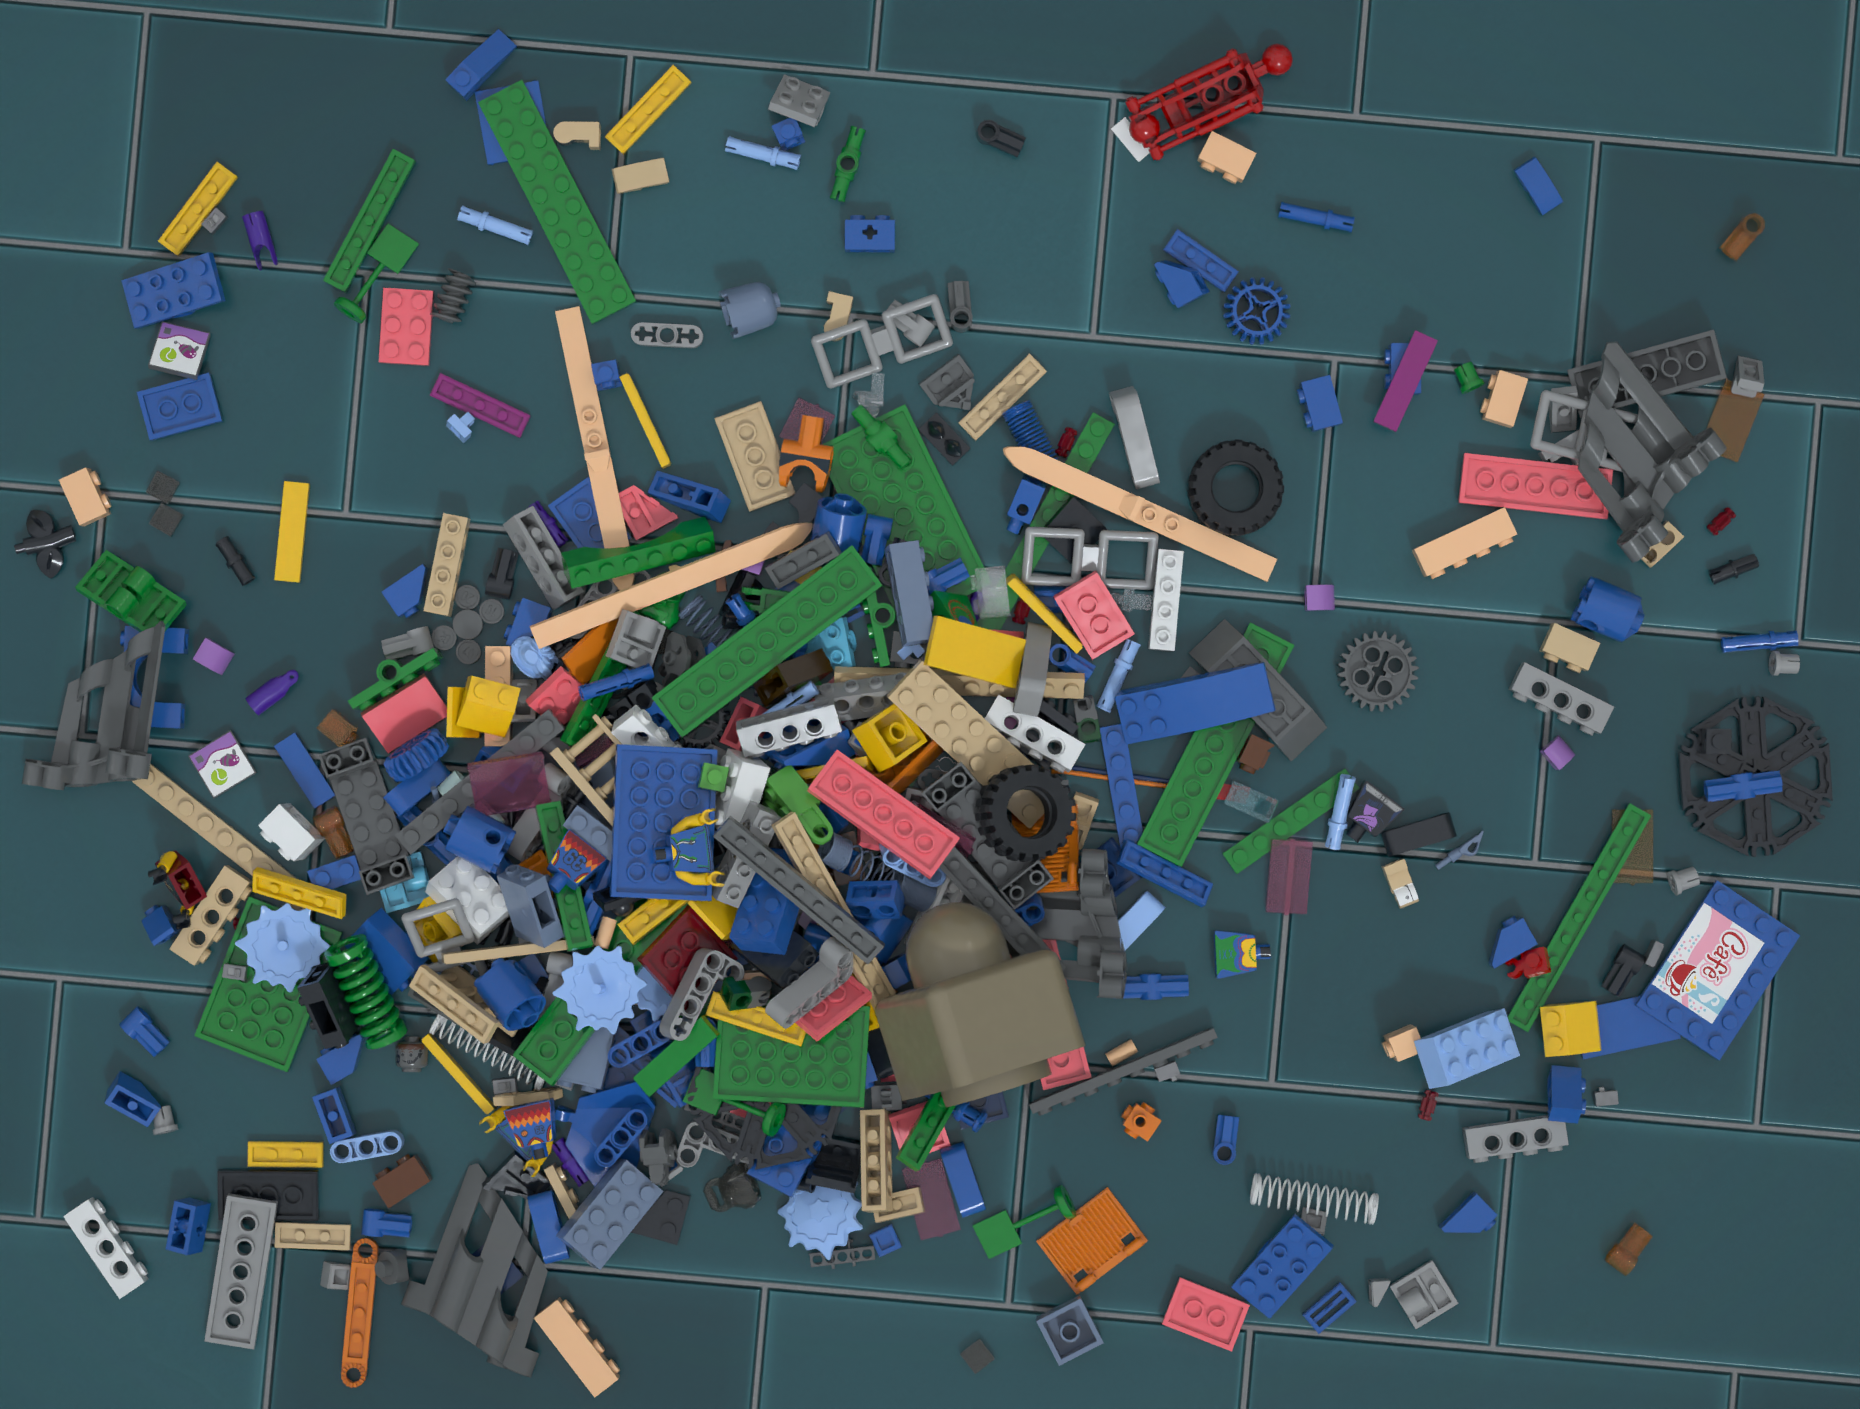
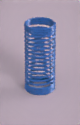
(1016, 410)

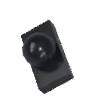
(618, 905)

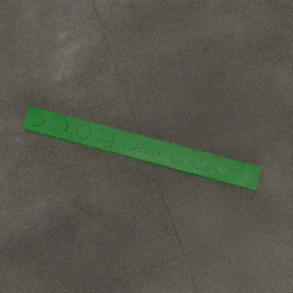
(1081, 458)
(1580, 915)

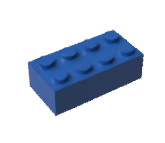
(764, 917)

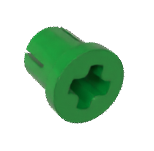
(1468, 378)

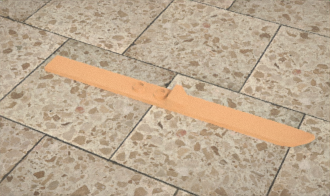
(593, 434)
(1141, 511)
(670, 583)

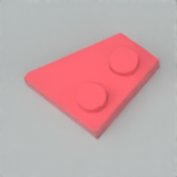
(643, 513)

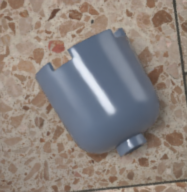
(749, 308)

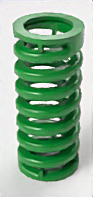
(375, 1028)

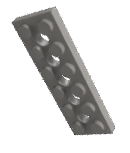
(226, 1280)

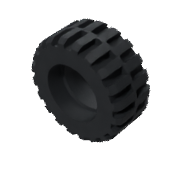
(1268, 477)
(1056, 813)

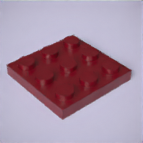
(675, 947)

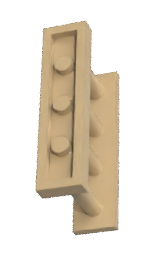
(583, 776)
(458, 998)

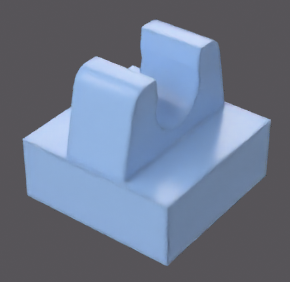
(461, 426)
(908, 650)

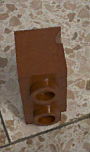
(1254, 754)

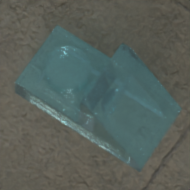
(1251, 802)

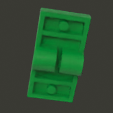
(129, 593)
(876, 628)
(404, 675)

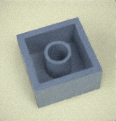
(1069, 1330)

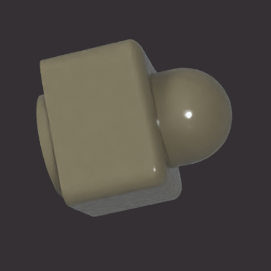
(974, 1011)

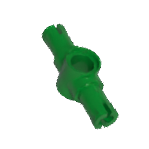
(851, 151)
(881, 437)

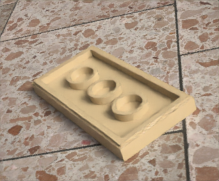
(753, 455)

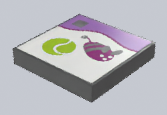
(179, 350)
(222, 764)

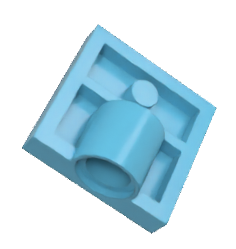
(837, 644)
(409, 892)

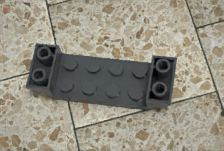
(1294, 721)
(955, 800)
(367, 815)

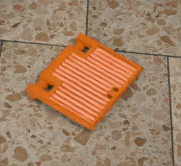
(1064, 860)
(1091, 1240)

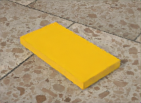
(974, 652)

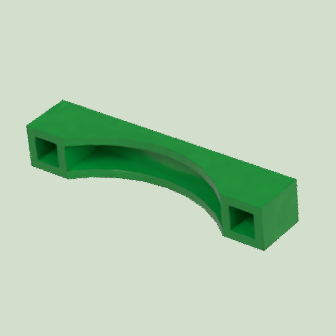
(594, 565)

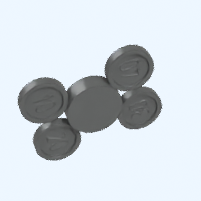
(468, 624)

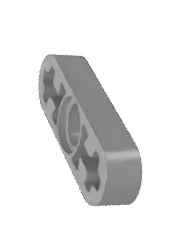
(661, 326)

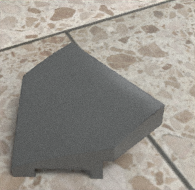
(950, 384)

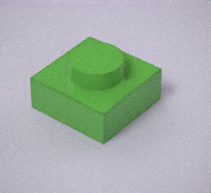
(713, 777)

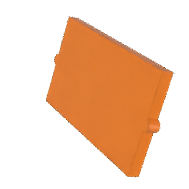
(588, 652)

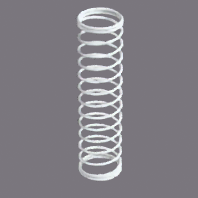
(439, 1021)
(1371, 1206)

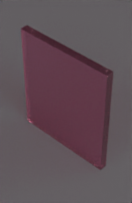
(509, 783)

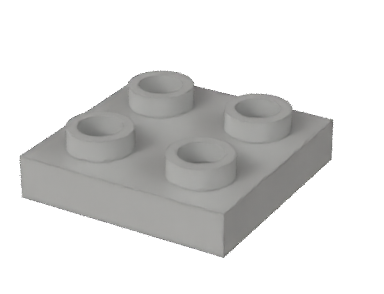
(799, 100)
(635, 640)
(1423, 1294)

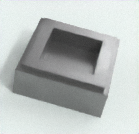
(1653, 953)

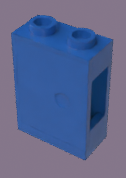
(391, 950)

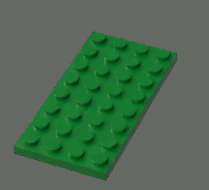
(909, 496)

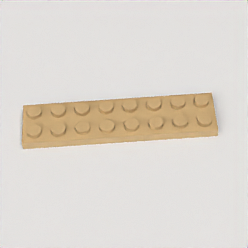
(963, 733)

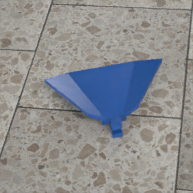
(596, 1119)

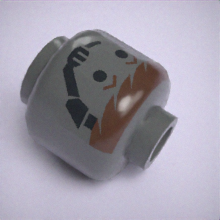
(411, 1054)

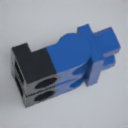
(642, 698)

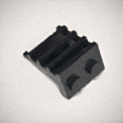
(1063, 722)
(836, 1165)

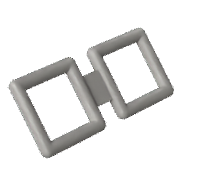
(882, 340)
(1536, 440)
(1089, 557)
(449, 945)

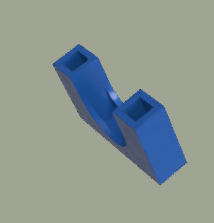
(164, 714)

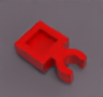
(1533, 963)

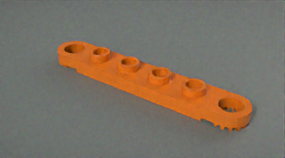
(359, 1312)

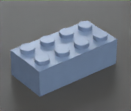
(609, 1213)

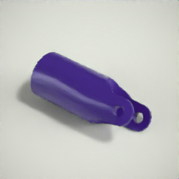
(259, 236)
(271, 692)

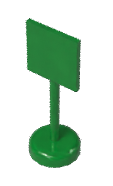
(389, 249)
(704, 1100)
(1000, 1234)

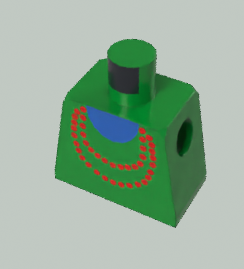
(953, 607)

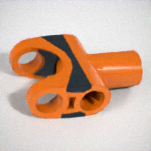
(808, 453)

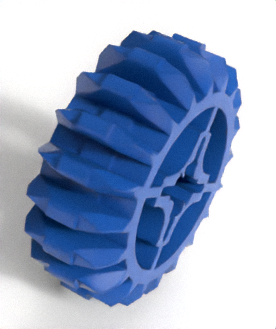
(1252, 300)
(416, 755)

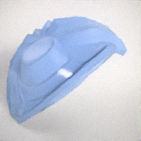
(532, 660)

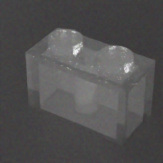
(991, 592)

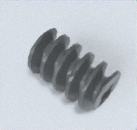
(454, 296)

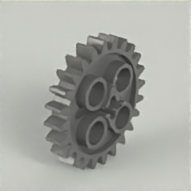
(1398, 681)

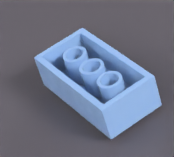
(1466, 1048)

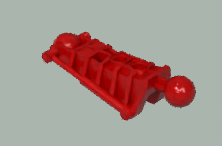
(1146, 128)

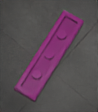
(1405, 381)
(480, 405)

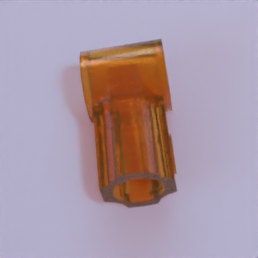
(1741, 237)
(331, 826)
(1624, 1254)

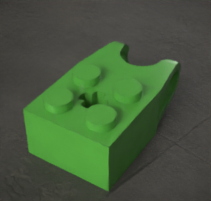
(788, 793)

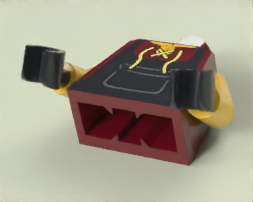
(181, 882)

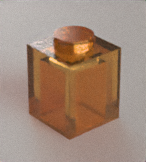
(338, 728)

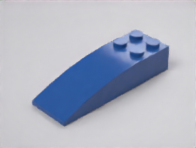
(1194, 702)

